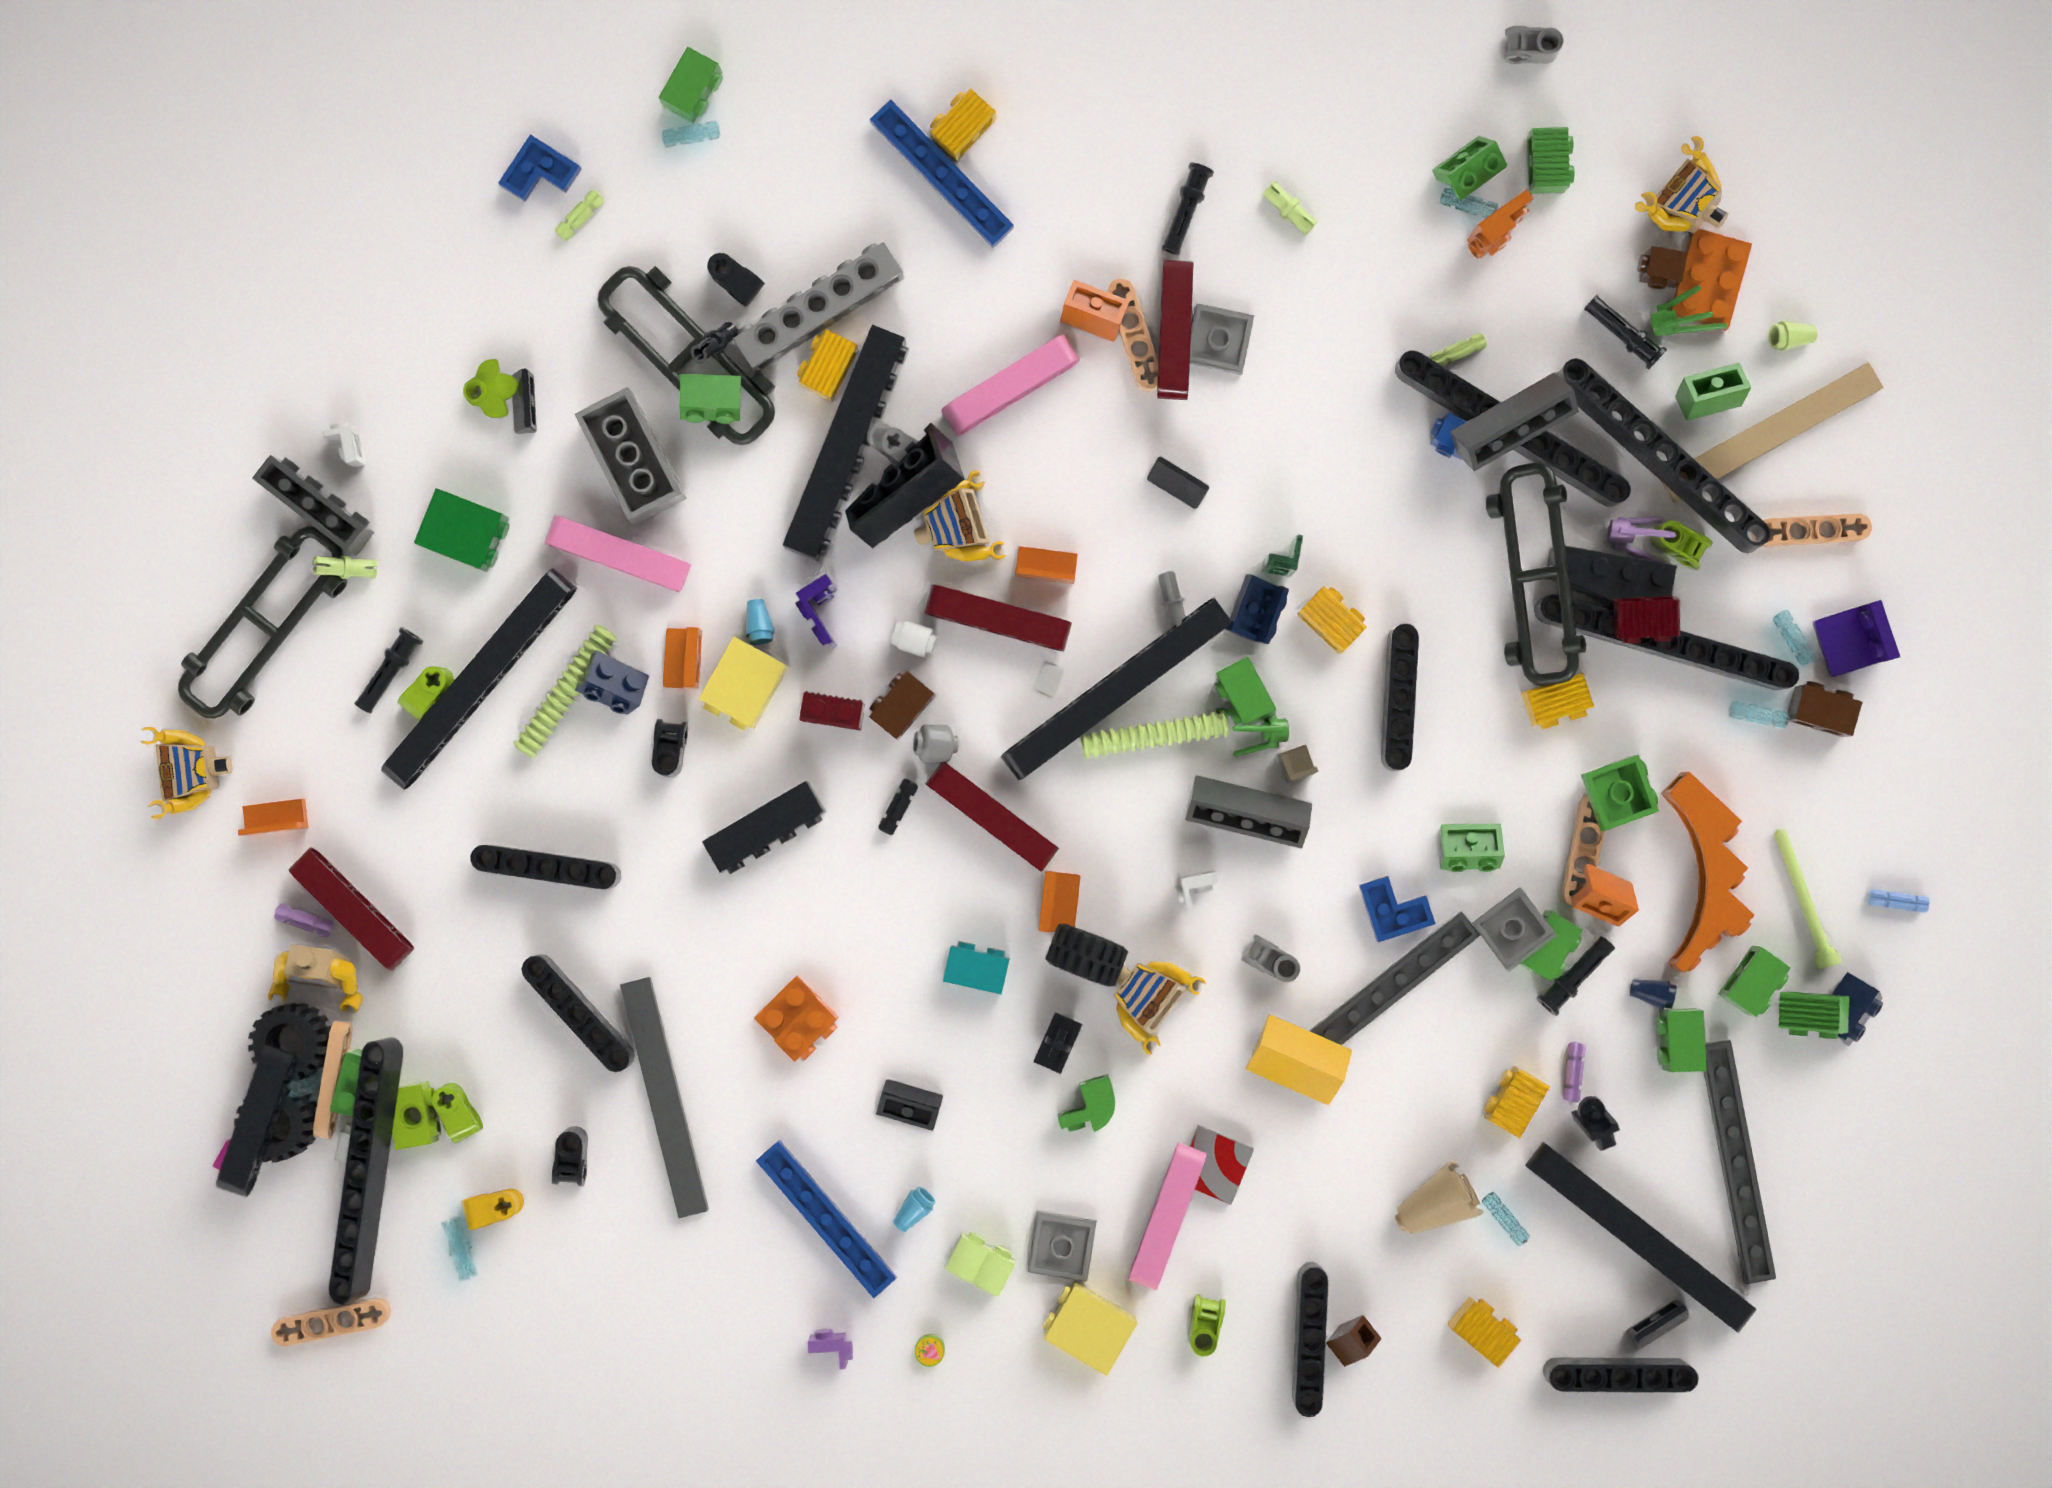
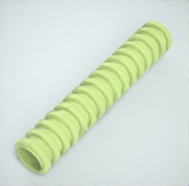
(562, 694)
(1155, 734)

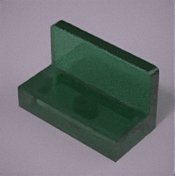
(1281, 564)

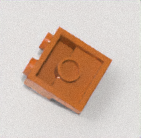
(1495, 230)
(797, 1019)

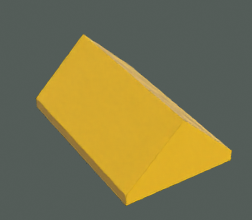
(1299, 1060)

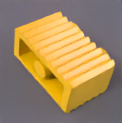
(962, 124)
(827, 365)
(1332, 619)
(1556, 701)
(1515, 1101)
(1484, 1331)

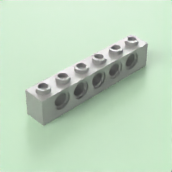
(836, 306)

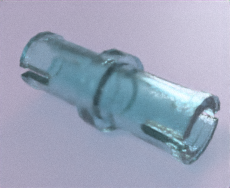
(459, 1248)

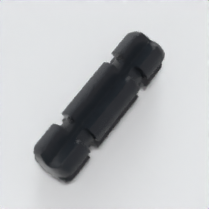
(898, 806)

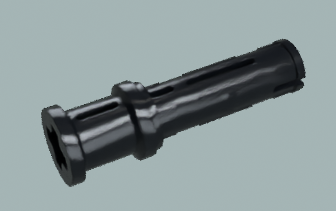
(1190, 193)
(1635, 340)
(395, 658)
(1567, 985)

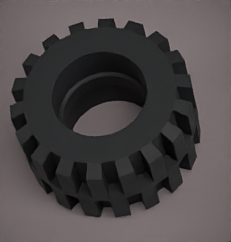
(1086, 955)
(310, 1025)
(300, 1135)

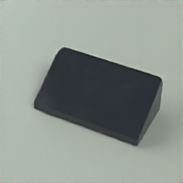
(524, 403)
(1178, 482)
(909, 1104)
(1658, 1324)

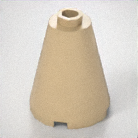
(1439, 1202)

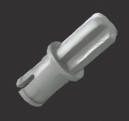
(1172, 598)

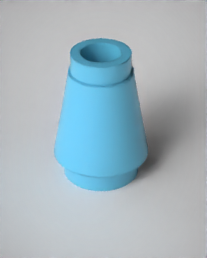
(758, 623)
(914, 1208)

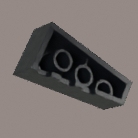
(907, 488)
(1615, 576)

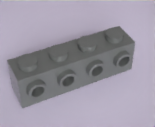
(1514, 421)
(313, 505)
(1249, 811)

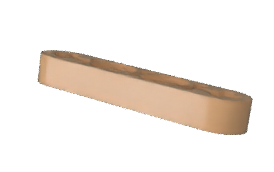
(1139, 333)
(1811, 530)
(1580, 849)
(337, 1046)
(331, 1322)

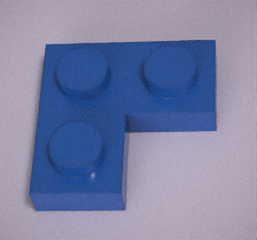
(535, 162)
(1390, 918)

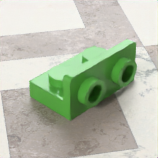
(1471, 166)
(1471, 847)

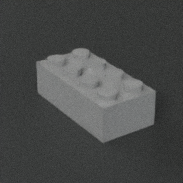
(630, 456)

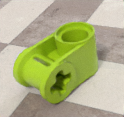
(1685, 547)
(423, 693)
(457, 1116)
(1206, 1322)

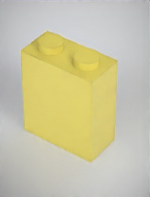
(743, 684)
(1089, 1327)

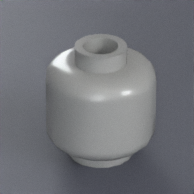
(935, 743)

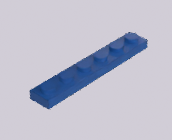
(941, 173)
(826, 1218)

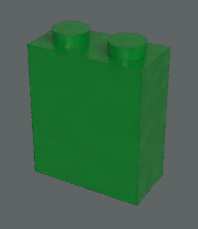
(462, 530)

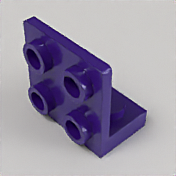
(818, 592)
(1856, 638)

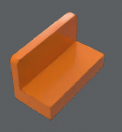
(1093, 310)
(1046, 565)
(682, 658)
(274, 817)
(1606, 896)
(1059, 900)

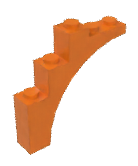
(1717, 909)

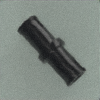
(714, 342)

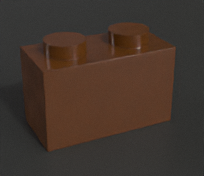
(901, 705)
(1824, 710)

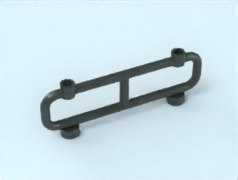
(655, 283)
(1502, 506)
(237, 697)

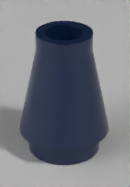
(1655, 992)

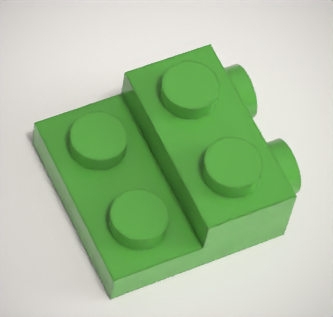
(1620, 792)

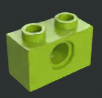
(405, 1130)

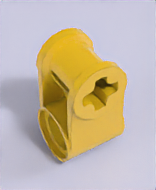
(488, 1208)

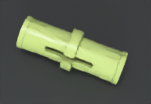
(1290, 208)
(345, 567)

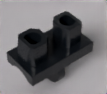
(1057, 1042)
(1596, 1122)

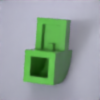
(1098, 1106)

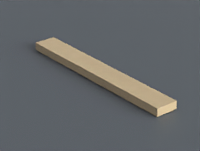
(1787, 423)

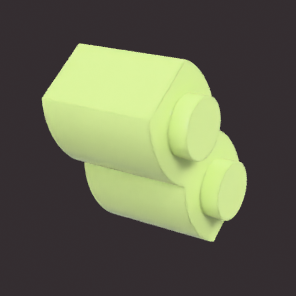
(980, 1264)

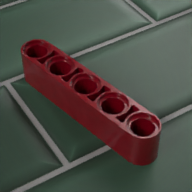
(1175, 330)
(997, 617)
(992, 816)
(351, 909)

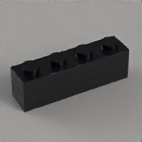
(764, 827)

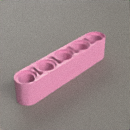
(1010, 385)
(617, 553)
(1167, 1216)

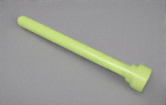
(1825, 954)

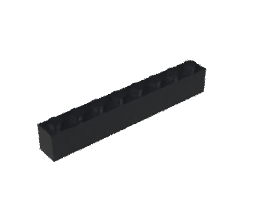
(845, 443)

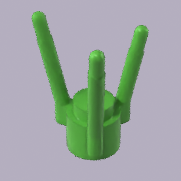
(1667, 323)
(1271, 729)

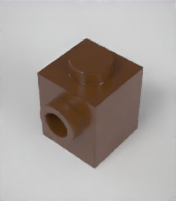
(1662, 267)
(1353, 1340)

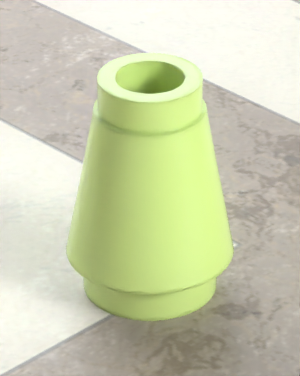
(1791, 335)

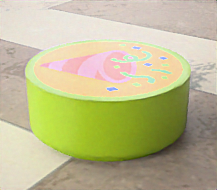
(929, 1350)

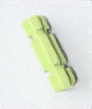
(579, 215)
(1459, 350)

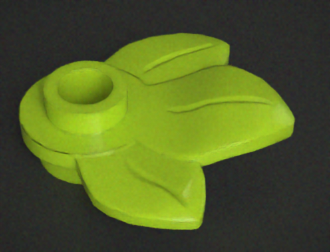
(495, 389)

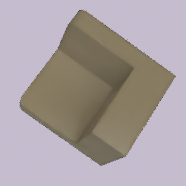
(1296, 763)

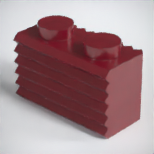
(1646, 618)
(832, 711)

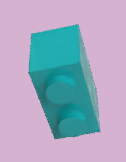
(976, 968)

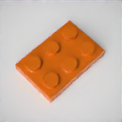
(1718, 267)

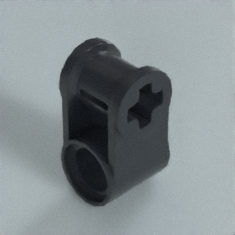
(738, 281)
(669, 745)
(570, 1163)

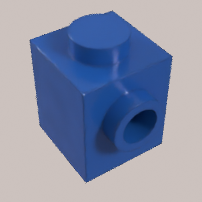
(1442, 438)

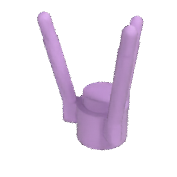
(1624, 531)

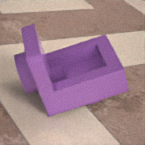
(827, 1341)

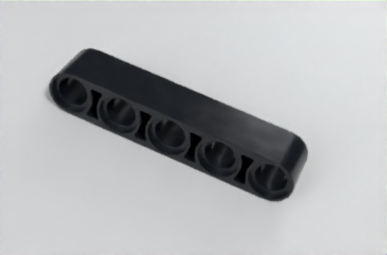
(1408, 685)
(531, 866)
(564, 1006)
(256, 1121)
(1313, 1353)
(1633, 1381)

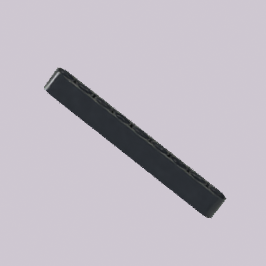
(1551, 444)
(1677, 459)
(1679, 650)
(478, 679)
(1116, 689)
(365, 1170)
(1640, 1237)

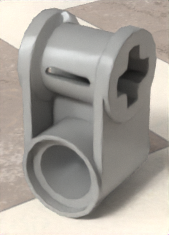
(1526, 47)
(889, 441)
(1270, 959)

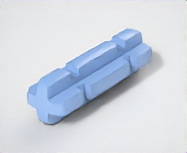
(1898, 900)

